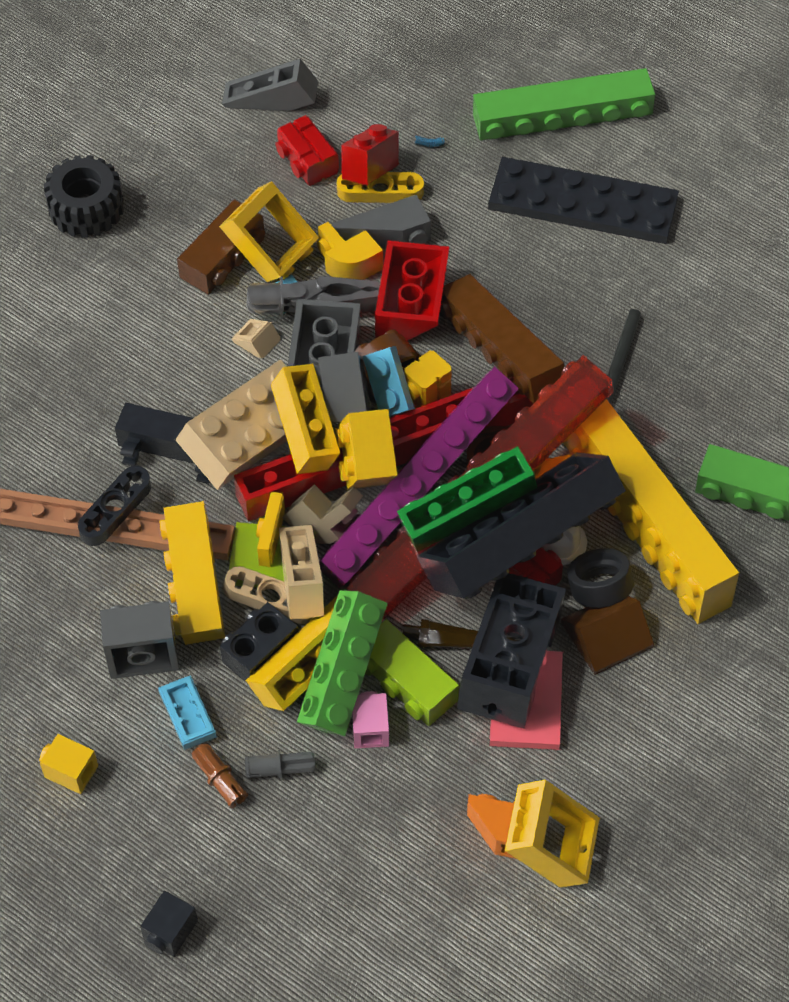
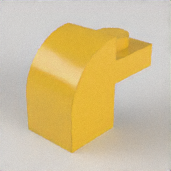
(352, 258)

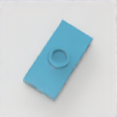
(187, 712)

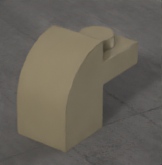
(327, 518)

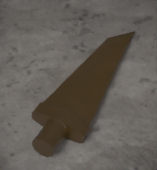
(441, 635)

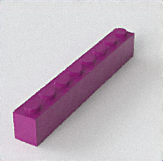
(417, 476)

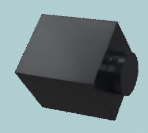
(168, 924)

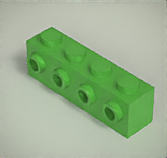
(342, 662)

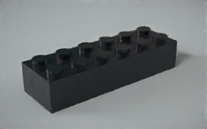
(514, 532)

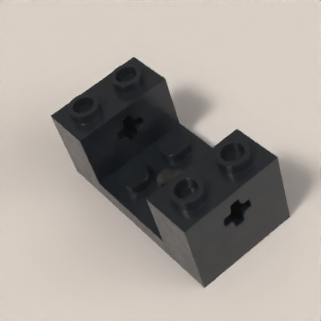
(503, 672)

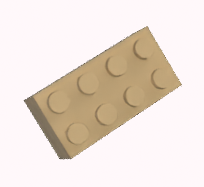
(236, 430)

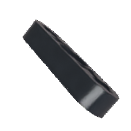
(113, 519)

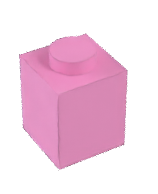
(370, 720)

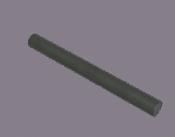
(623, 348)

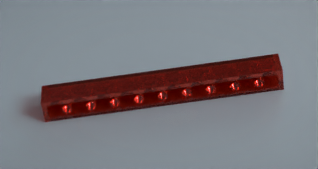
(536, 432)

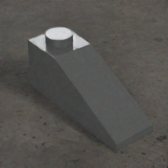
(276, 88)
(396, 221)

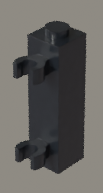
(153, 433)

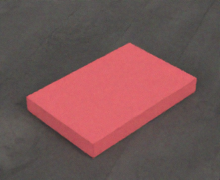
(544, 719)

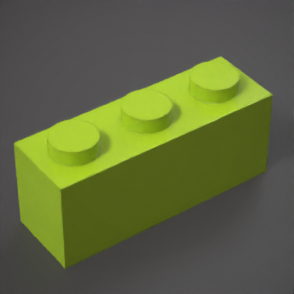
(411, 675)

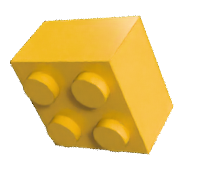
(366, 449)

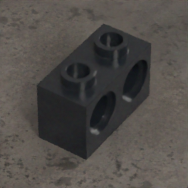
(251, 638)

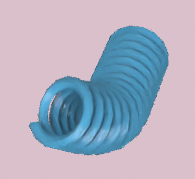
(433, 142)

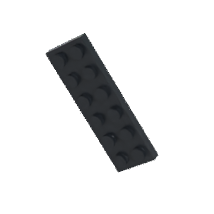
(583, 200)

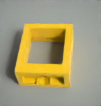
(287, 217)
(528, 828)

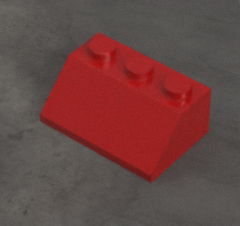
(411, 288)

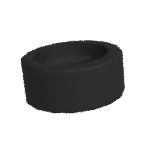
(604, 592)

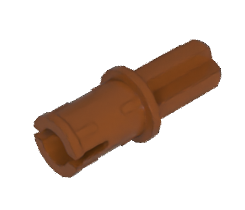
(219, 775)

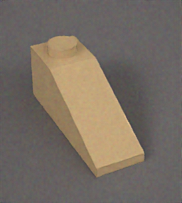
(301, 572)

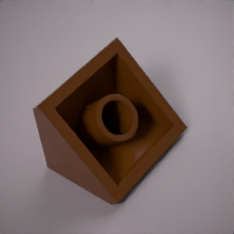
(609, 633)

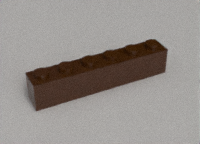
(500, 336)

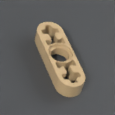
(256, 601)

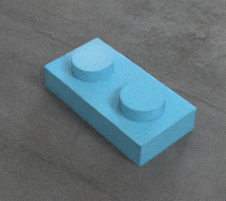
(388, 381)

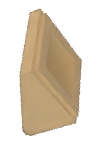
(257, 337)

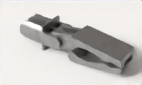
(282, 297)

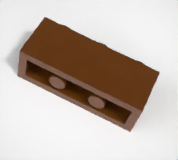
(214, 254)

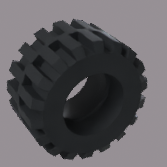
(80, 178)

